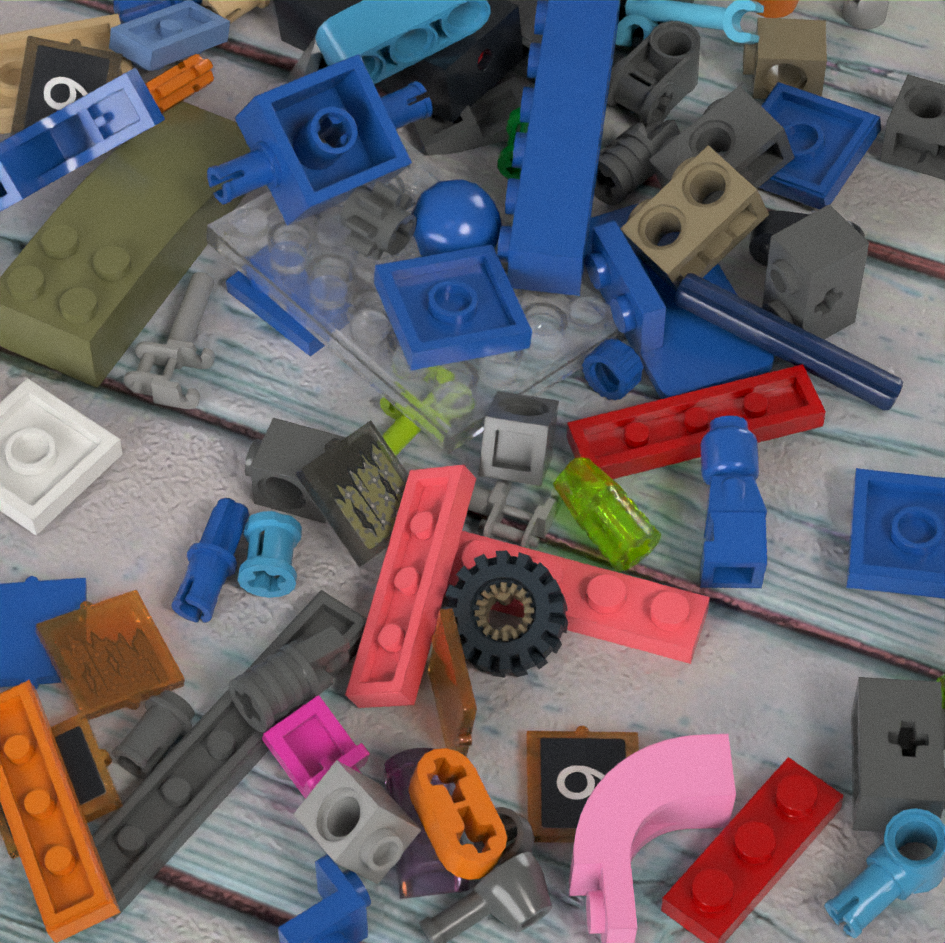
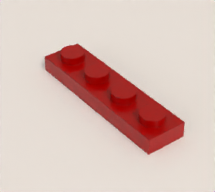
(673, 427)

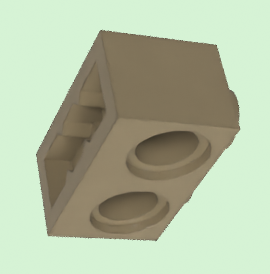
(705, 229)

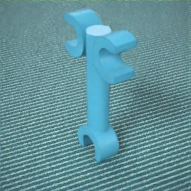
(649, 12)

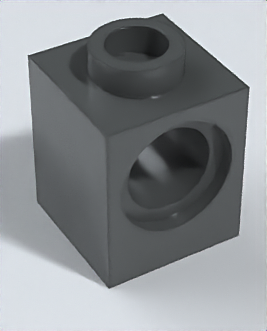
(518, 438)
(274, 463)

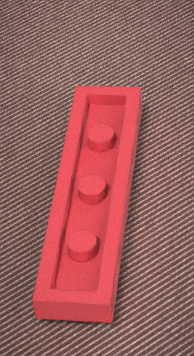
(411, 587)
(605, 601)

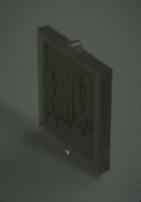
(357, 490)

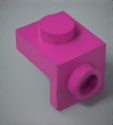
(311, 743)

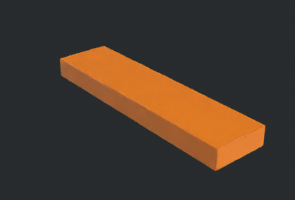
(49, 820)

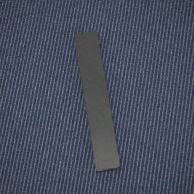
(200, 770)

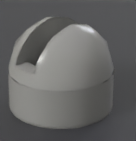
(865, 14)

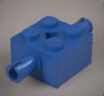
(287, 131)

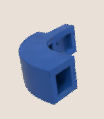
(75, 136)

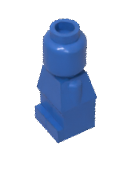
(735, 509)

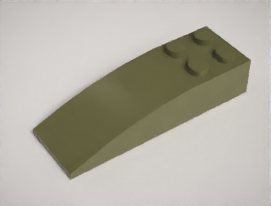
(118, 246)

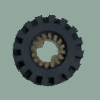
(503, 581)

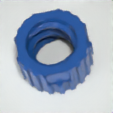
(612, 369)

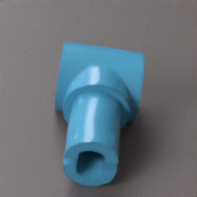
(890, 873)

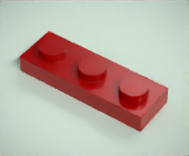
(752, 853)

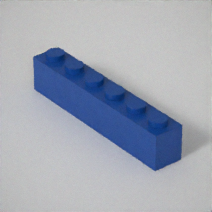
(561, 145)

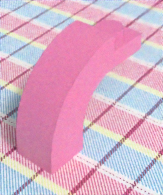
(648, 794)

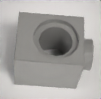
(357, 822)

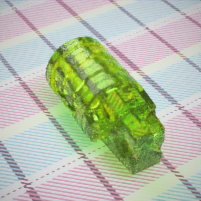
(606, 514)

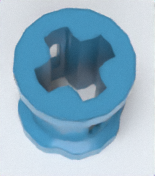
(270, 554)

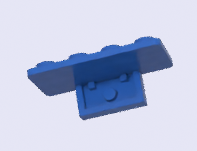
(674, 345)

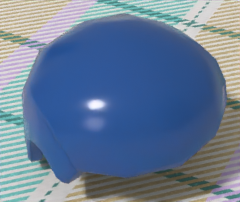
(455, 218)

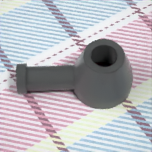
(511, 893)

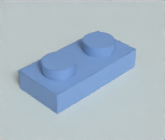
(169, 35)

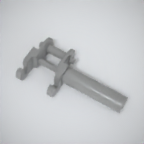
(177, 352)
(494, 507)

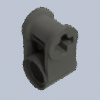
(657, 72)

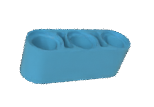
(398, 32)

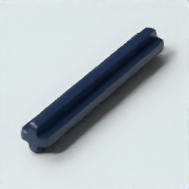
(788, 341)

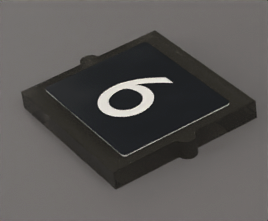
(57, 76)

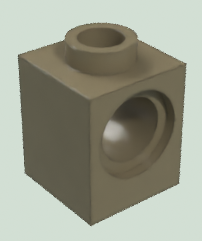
(788, 54)

